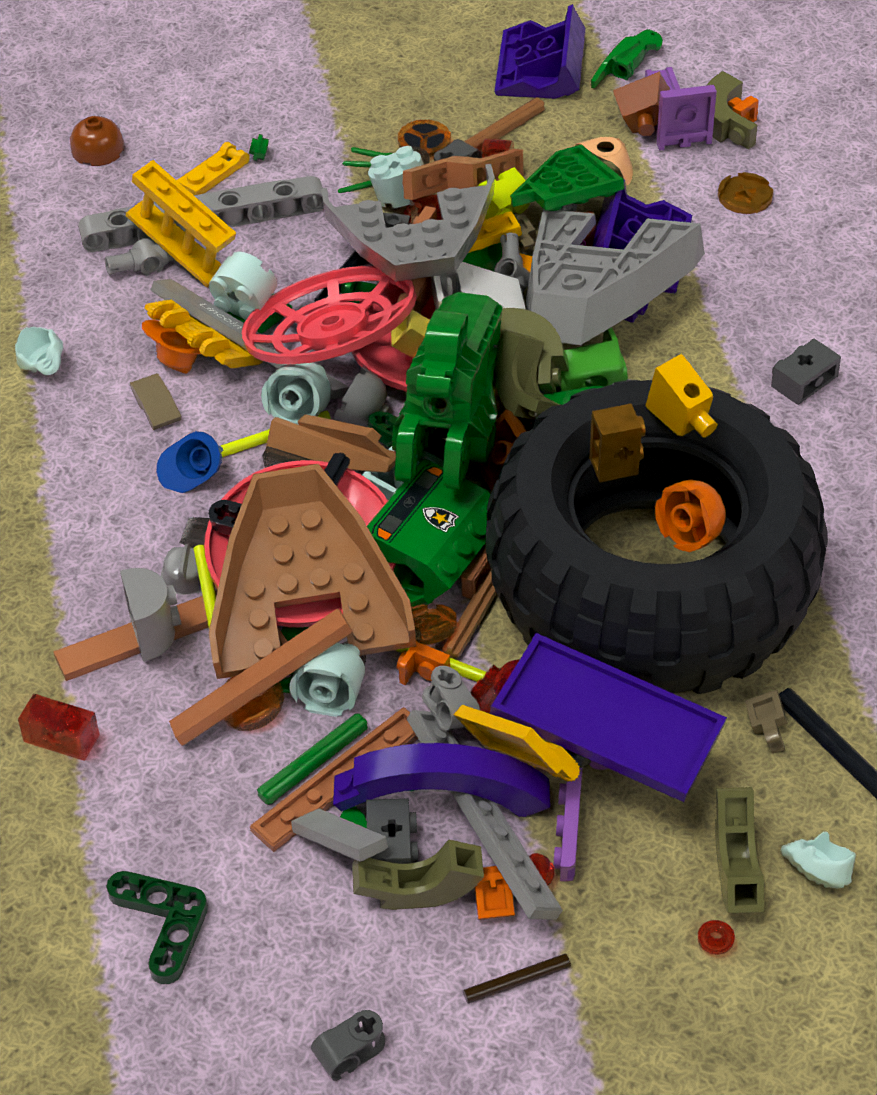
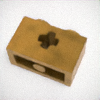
(616, 442)

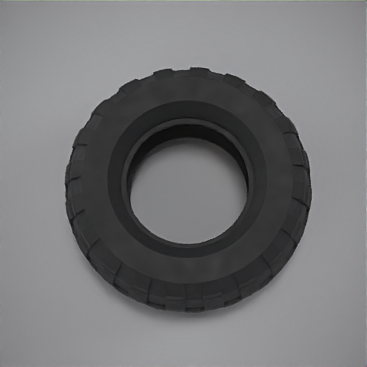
(658, 622)

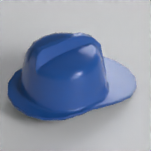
(189, 462)

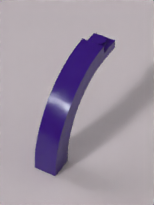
(444, 768)

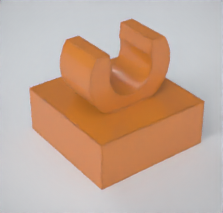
(747, 108)

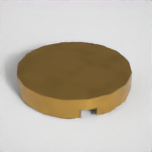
(745, 193)

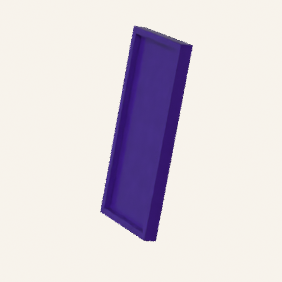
(609, 716)

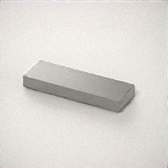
(339, 835)

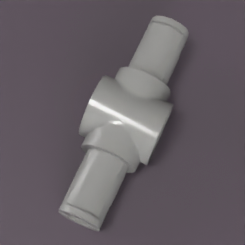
(143, 257)
(511, 262)

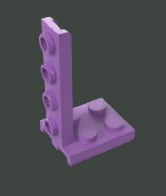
(684, 113)
(568, 825)

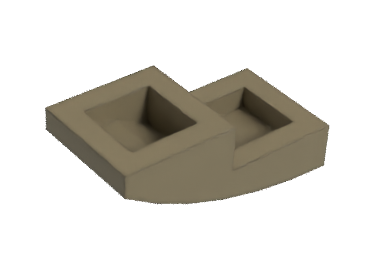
(155, 401)

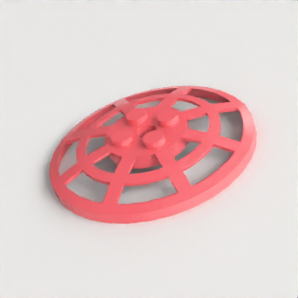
(331, 321)

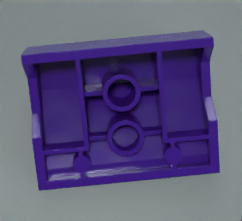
(541, 58)
(624, 215)

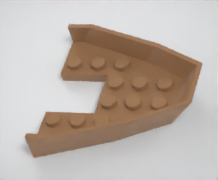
(299, 546)

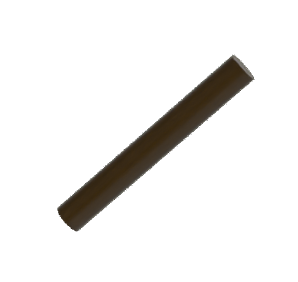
(516, 978)

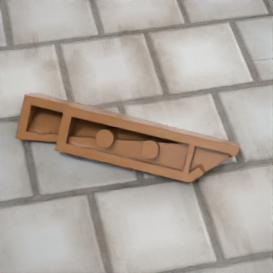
(322, 437)

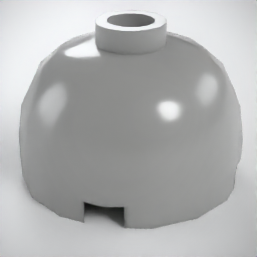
(364, 397)

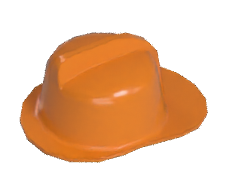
(171, 346)

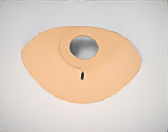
(618, 156)

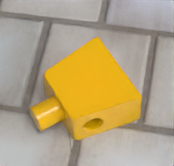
(681, 398)

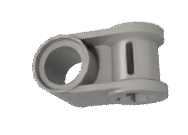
(445, 697)

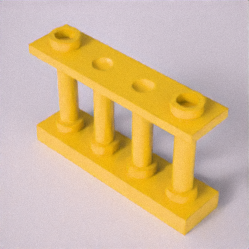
(189, 213)

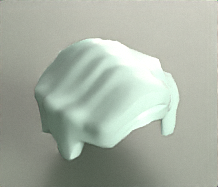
(39, 350)
(821, 860)

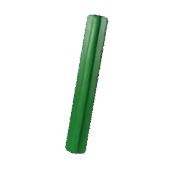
(312, 759)

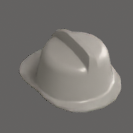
(181, 570)

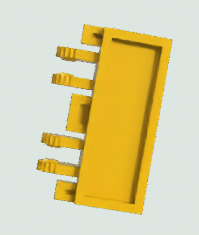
(200, 335)
(518, 742)

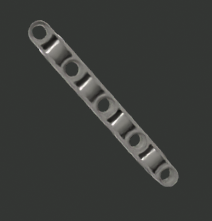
(233, 206)

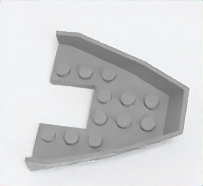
(417, 248)
(597, 287)

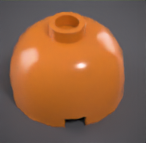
(690, 514)

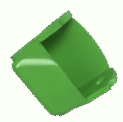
(594, 364)

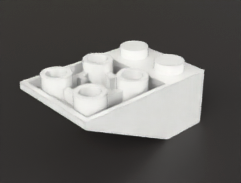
(478, 281)

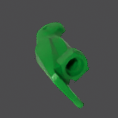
(627, 56)

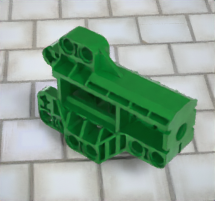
(457, 366)

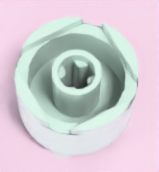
(387, 175)
(242, 285)
(296, 391)
(329, 680)

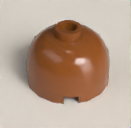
(96, 141)

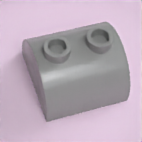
(150, 610)

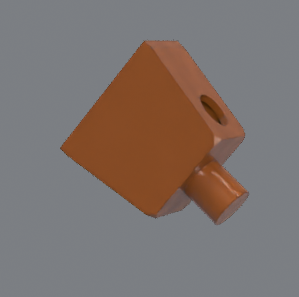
(640, 103)

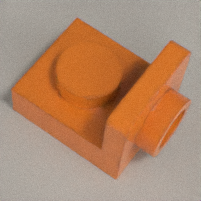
(422, 660)
(493, 895)

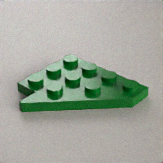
(568, 178)

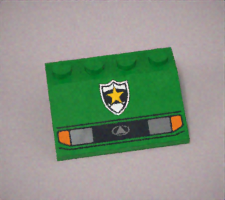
(432, 527)

